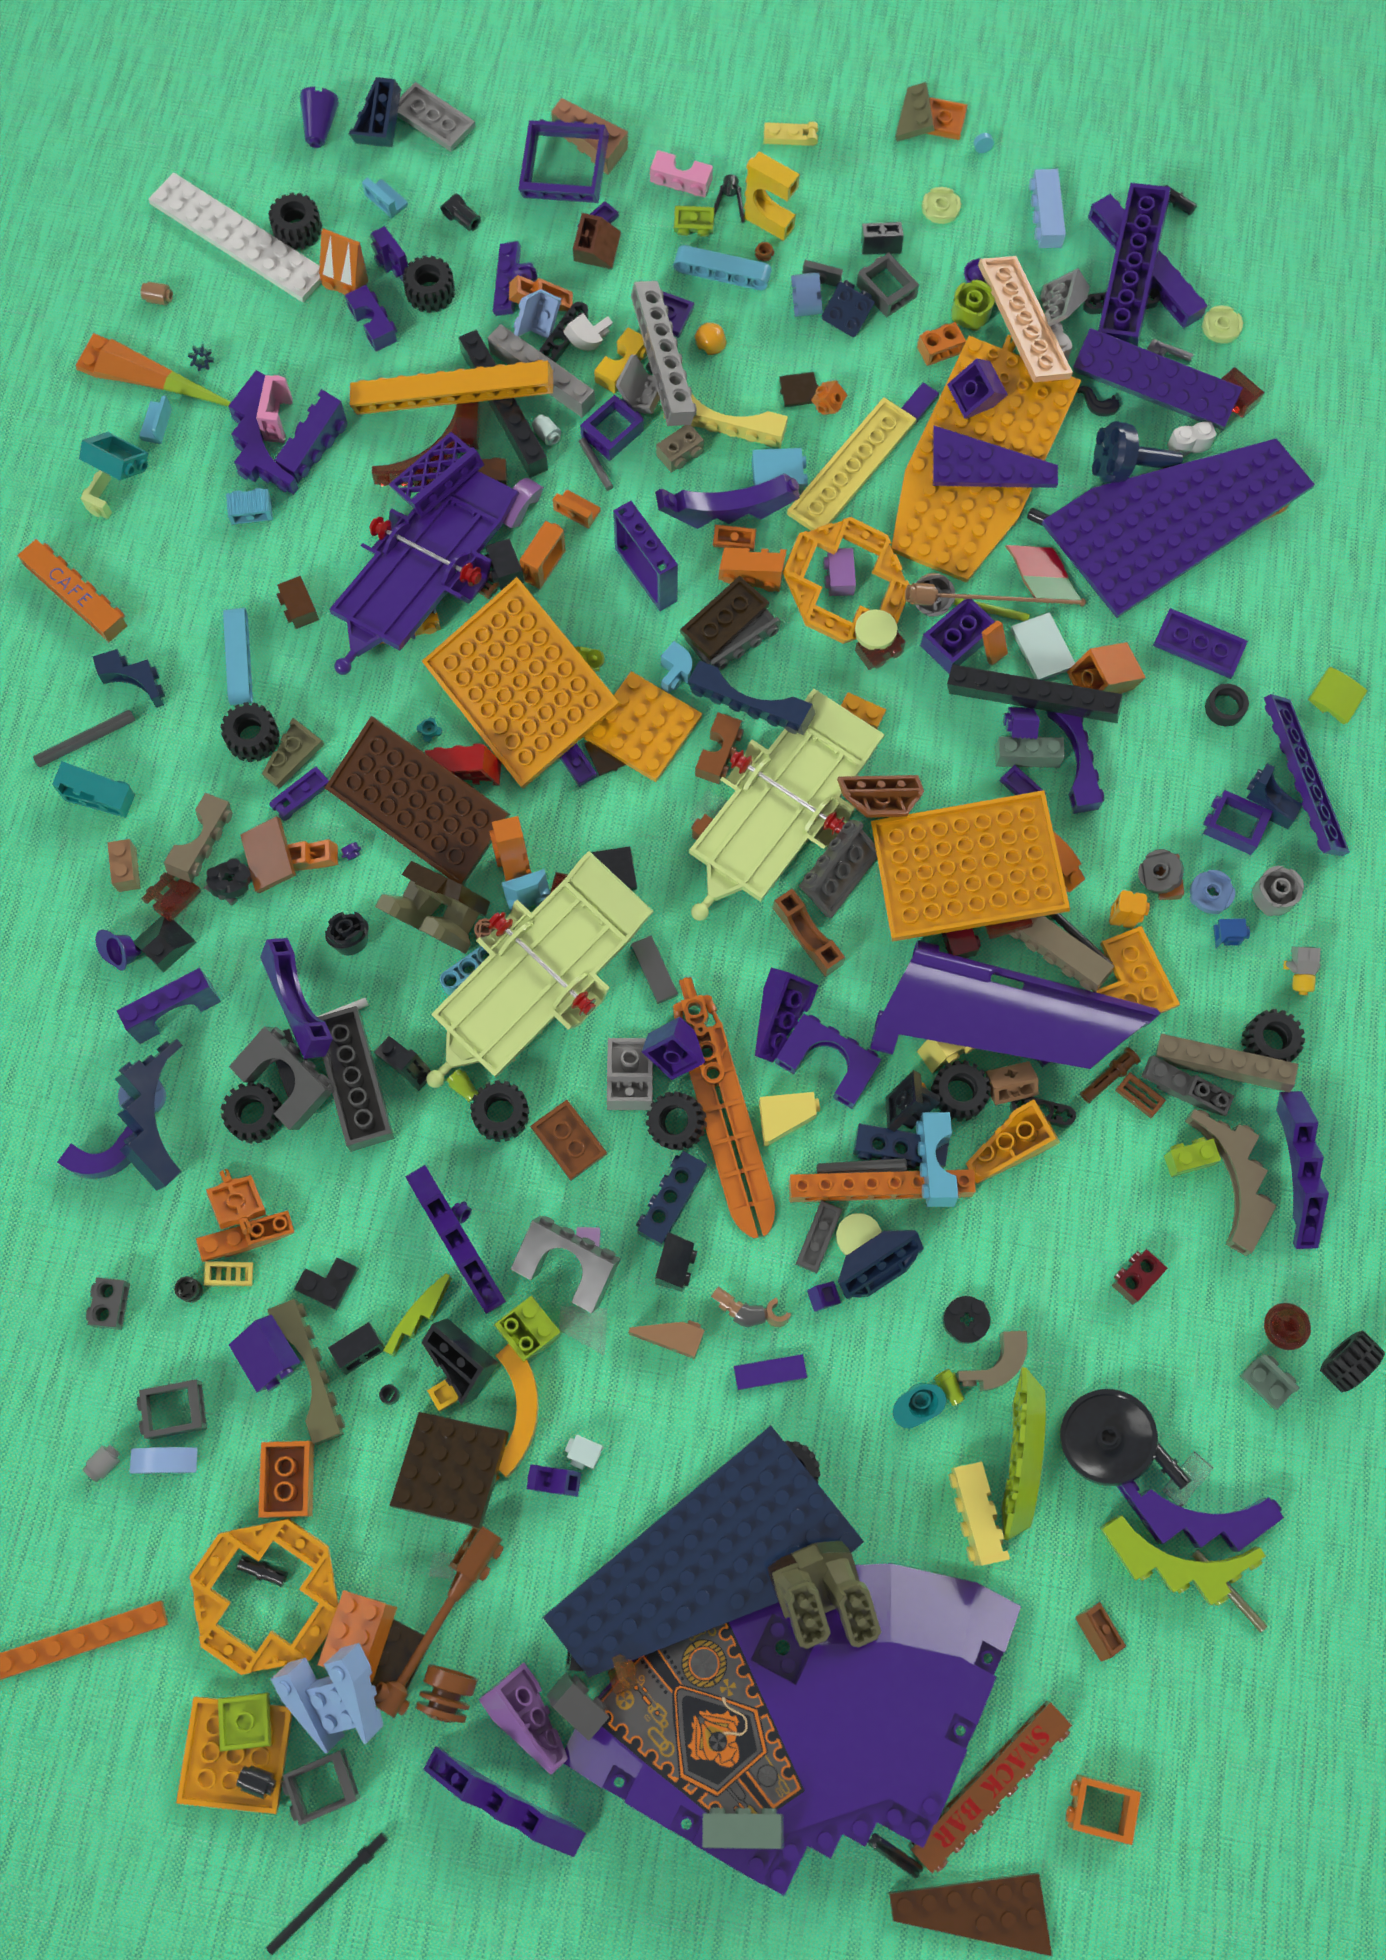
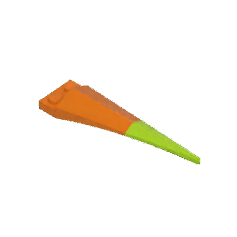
(117, 362)

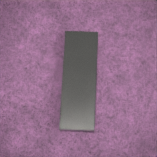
(654, 969)
(818, 1237)

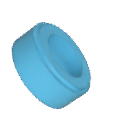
(983, 143)

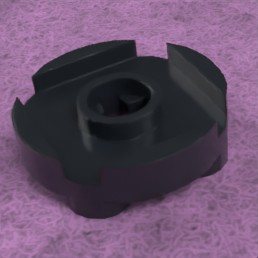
(218, 876)
(957, 1329)

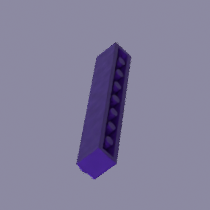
(1175, 291)

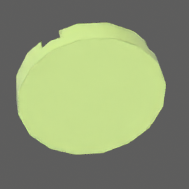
(941, 205)
(1222, 324)
(876, 629)
(855, 1232)

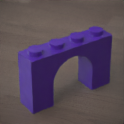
(189, 989)
(812, 1034)

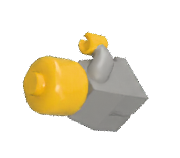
(1305, 964)

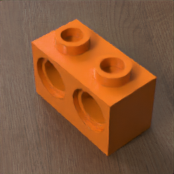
(944, 343)

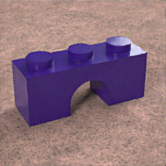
(365, 305)

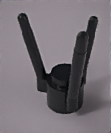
(730, 188)

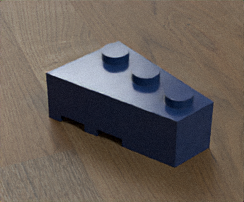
(379, 115)

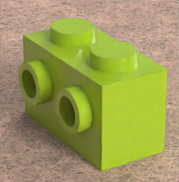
(1193, 1157)

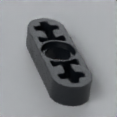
(1058, 1120)

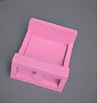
(274, 392)

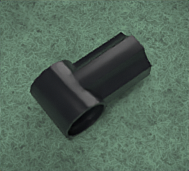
(456, 209)

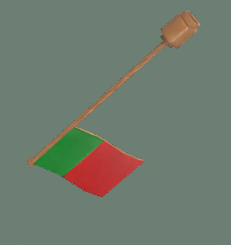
(1039, 569)

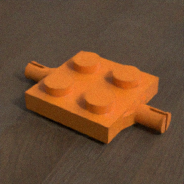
(235, 1202)

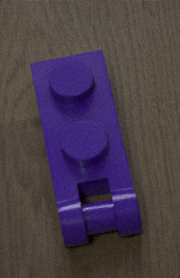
(299, 793)

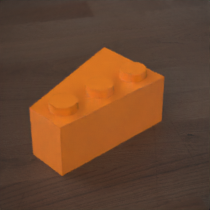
(756, 568)

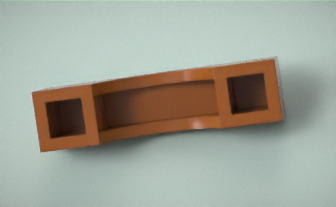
(817, 946)

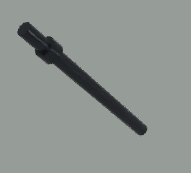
(364, 1856)

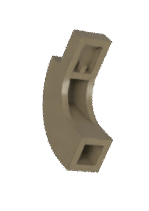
(1012, 1356)

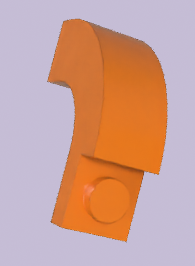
(1069, 864)

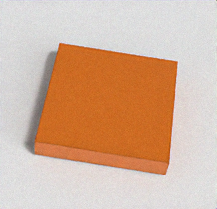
(947, 118)

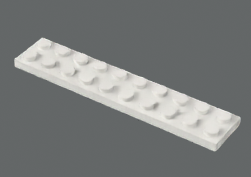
(237, 237)

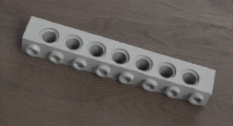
(663, 353)

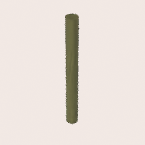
(1237, 1599)

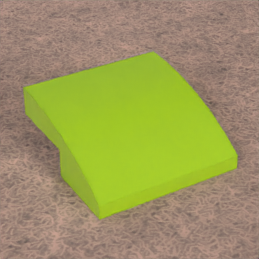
(1337, 695)

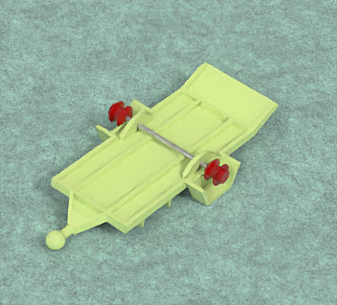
(780, 809)
(539, 969)

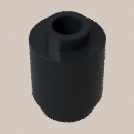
(256, 1781)

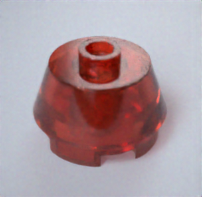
(1287, 1326)

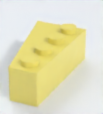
(938, 1054)
(977, 1514)

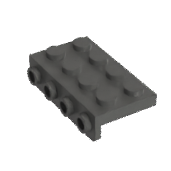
(751, 636)
(839, 868)

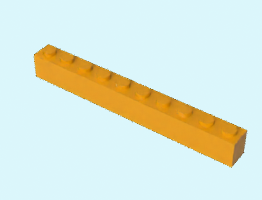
(451, 387)

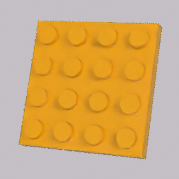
(645, 727)
(211, 1775)

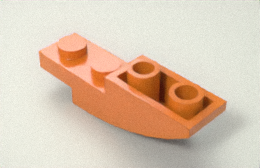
(234, 1242)

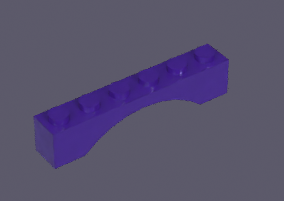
(1085, 792)
(309, 1031)

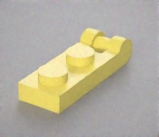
(791, 133)

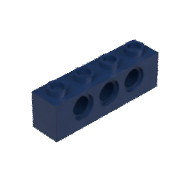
(867, 1134)
(694, 1170)

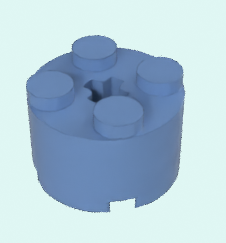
(806, 294)

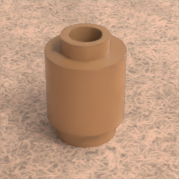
(156, 293)

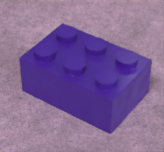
(957, 634)

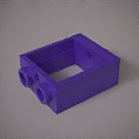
(599, 441)
(1232, 838)

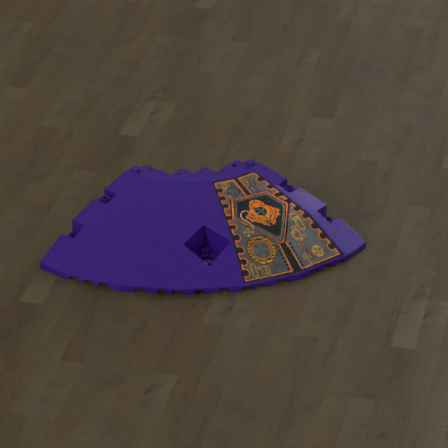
(817, 1732)

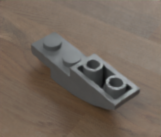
(1187, 1087)

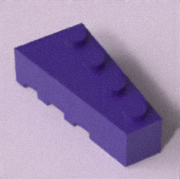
(313, 436)

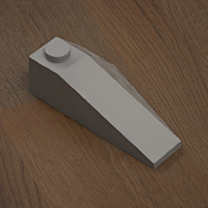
(1064, 296)

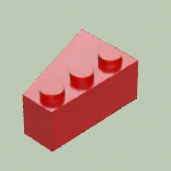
(469, 762)

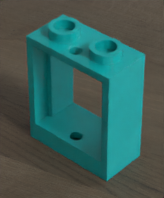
(113, 456)

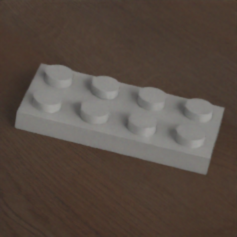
(434, 117)

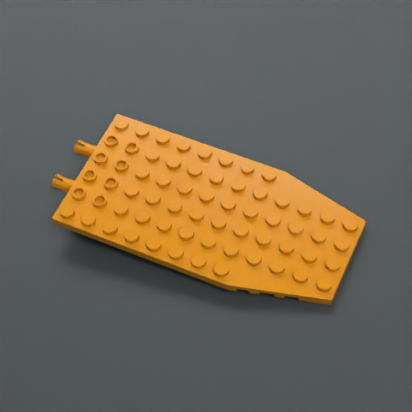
(961, 525)

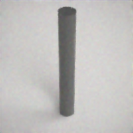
(595, 463)

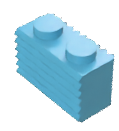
(249, 506)

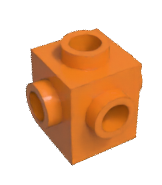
(829, 397)

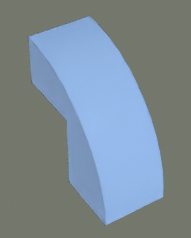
(163, 1460)

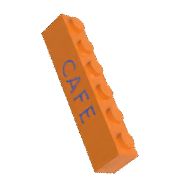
(72, 590)

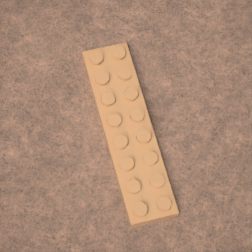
(1025, 319)

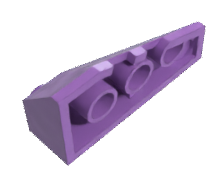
(521, 1713)

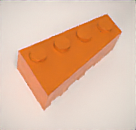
(510, 848)

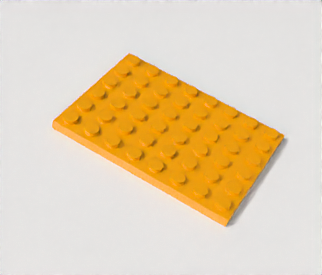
(520, 682)
(969, 866)

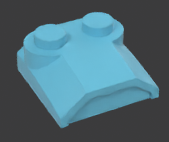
(527, 889)

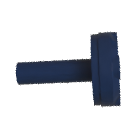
(1119, 451)

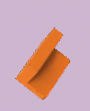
(576, 508)

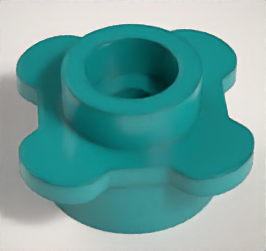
(425, 725)

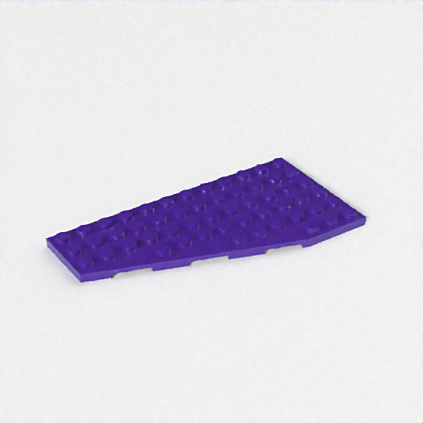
(1163, 523)

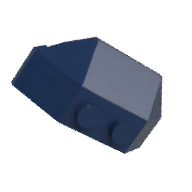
(878, 1262)

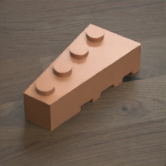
(617, 139)

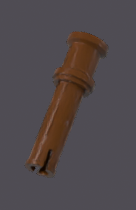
(1117, 1069)

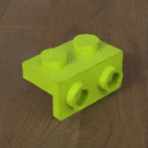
(694, 220)

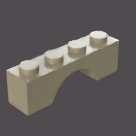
(187, 859)

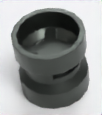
(188, 1289)

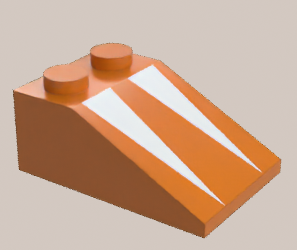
(341, 263)

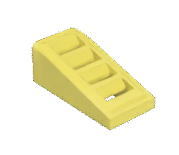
(208, 1265)

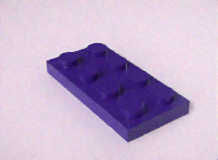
(1200, 643)

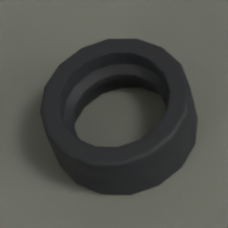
(1232, 691)

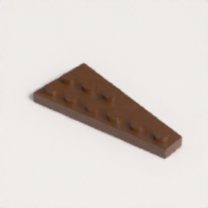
(989, 1910)

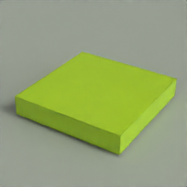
(244, 1722)

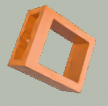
(543, 554)
(1128, 1813)

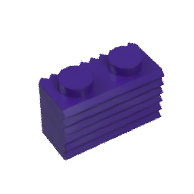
(1022, 722)

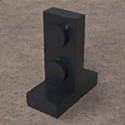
(404, 1062)

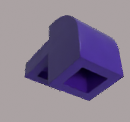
(553, 1480)

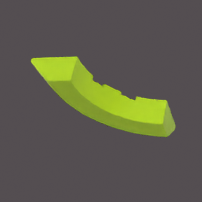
(1025, 1455)

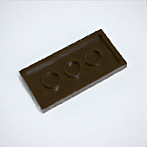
(724, 617)

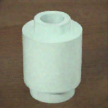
(546, 430)

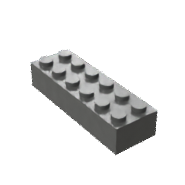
(355, 1081)

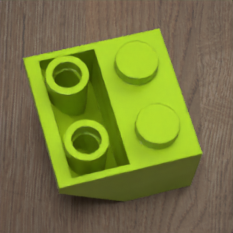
(528, 1329)

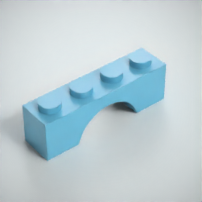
(939, 1186)

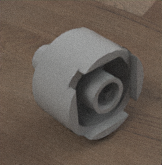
(1278, 890)

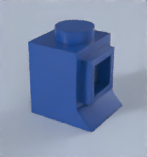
(1231, 932)

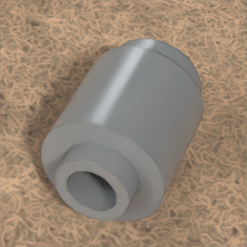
(101, 1462)

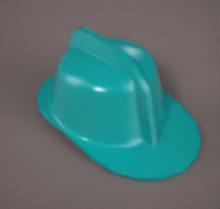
(919, 1405)

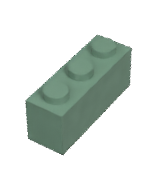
(1024, 752)
(743, 1829)

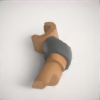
(749, 1315)

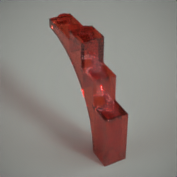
(463, 424)

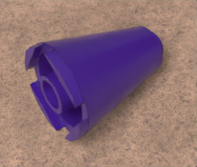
(318, 113)

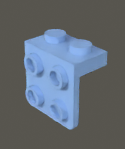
(537, 314)

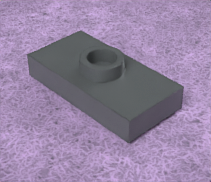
(828, 274)

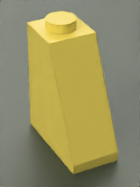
(786, 1114)

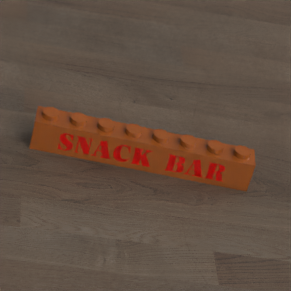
(992, 1784)

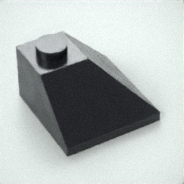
(164, 942)

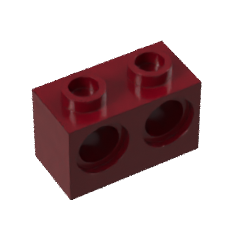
(1142, 1279)

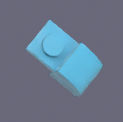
(678, 663)

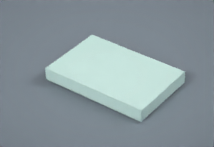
(1043, 647)

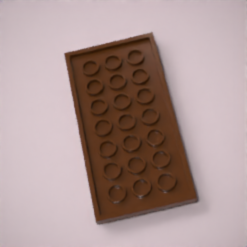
(416, 800)

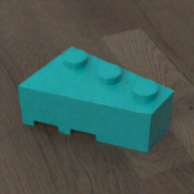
(93, 790)

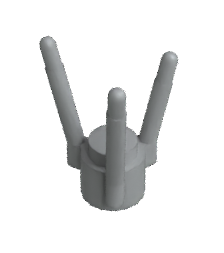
(1161, 349)

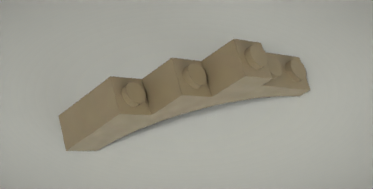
(1246, 1175)

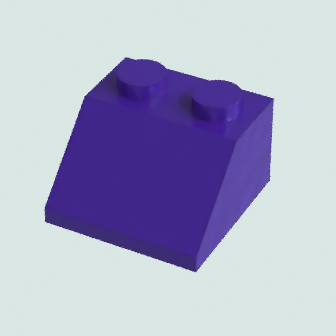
(977, 388)
(674, 1048)

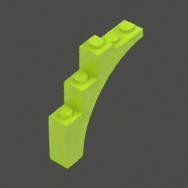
(1208, 1576)

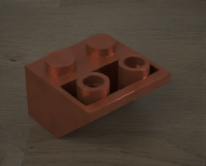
(596, 242)

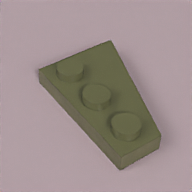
(916, 113)
(294, 751)

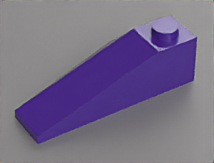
(782, 1005)

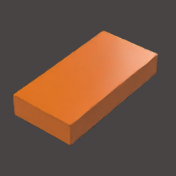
(994, 642)

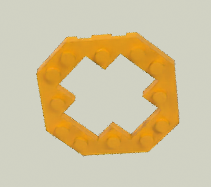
(829, 538)
(211, 1605)

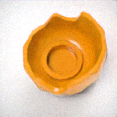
(710, 338)

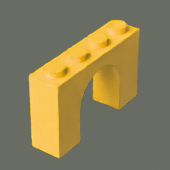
(759, 208)

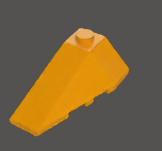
(1017, 1140)

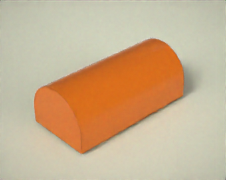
(734, 537)

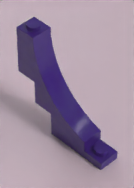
(703, 507)
(1306, 1162)
(455, 1239)
(1167, 1519)
(503, 1804)

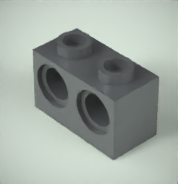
(115, 1303)

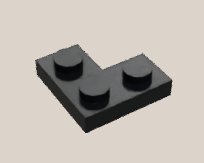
(330, 1289)

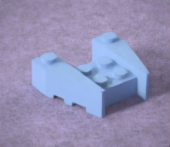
(332, 1702)

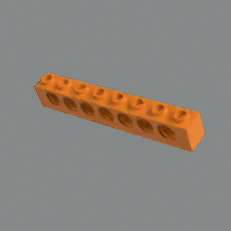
(869, 1186)

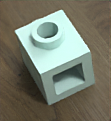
(583, 1452)

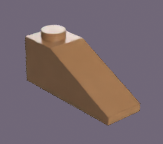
(677, 1336)

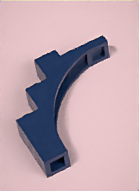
(144, 1145)

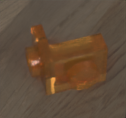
(623, 1675)

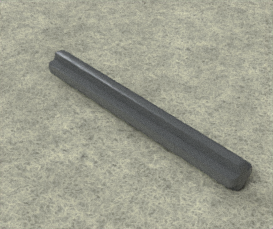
(84, 738)

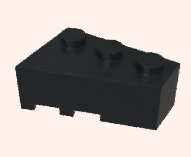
(460, 1358)

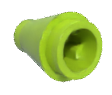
(462, 1084)
(950, 1386)

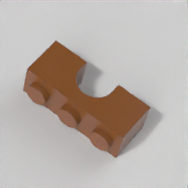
(713, 765)

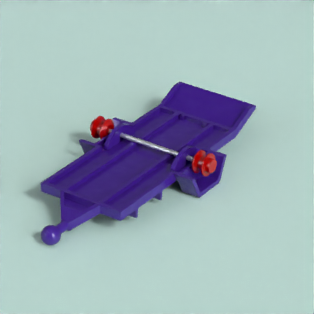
(419, 563)

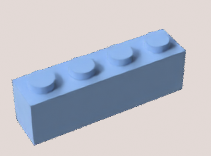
(1047, 208)

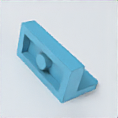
(384, 196)
(156, 421)

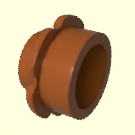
(764, 247)

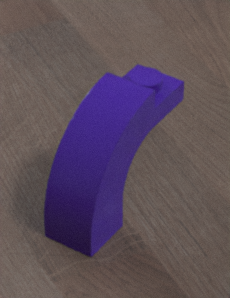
(96, 1165)

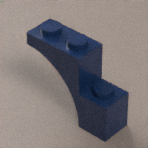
(115, 668)
(1269, 795)

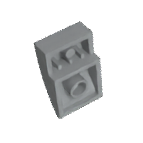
(628, 1075)

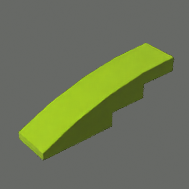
(424, 1307)

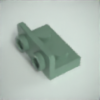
(1269, 1380)

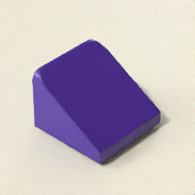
(824, 1296)

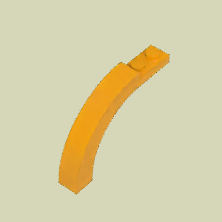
(527, 1410)

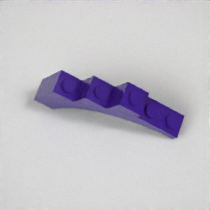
(254, 459)

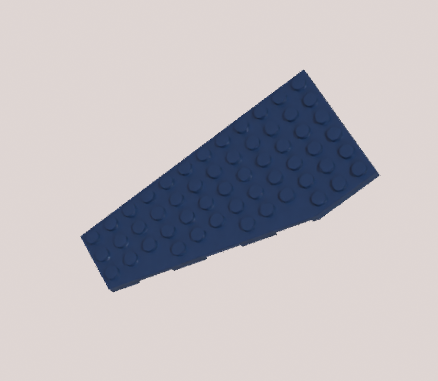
(701, 1559)

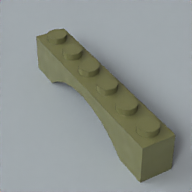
(322, 1417)

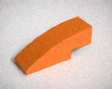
(521, 287)
(313, 855)

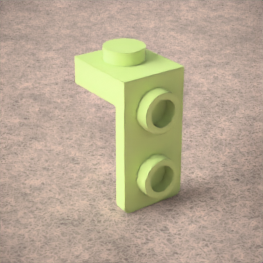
(91, 495)

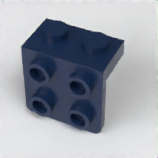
(848, 308)

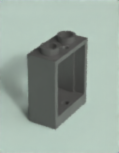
(897, 300)
(196, 1404)
(345, 1778)

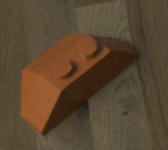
(882, 794)

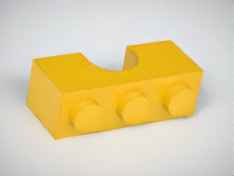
(610, 370)

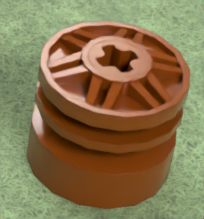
(446, 1694)

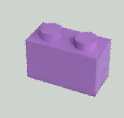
(840, 572)

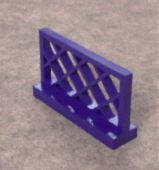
(444, 482)

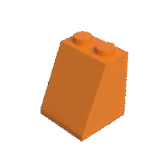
(1107, 669)

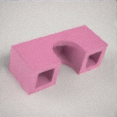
(693, 181)

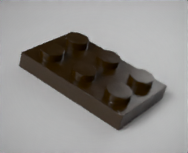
(397, 1652)

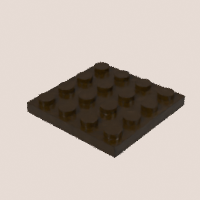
(449, 1469)

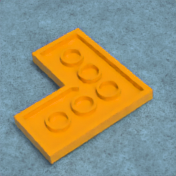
(1138, 972)

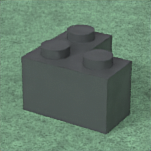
(574, 1704)

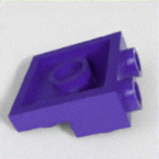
(388, 252)

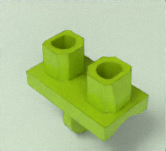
(593, 657)

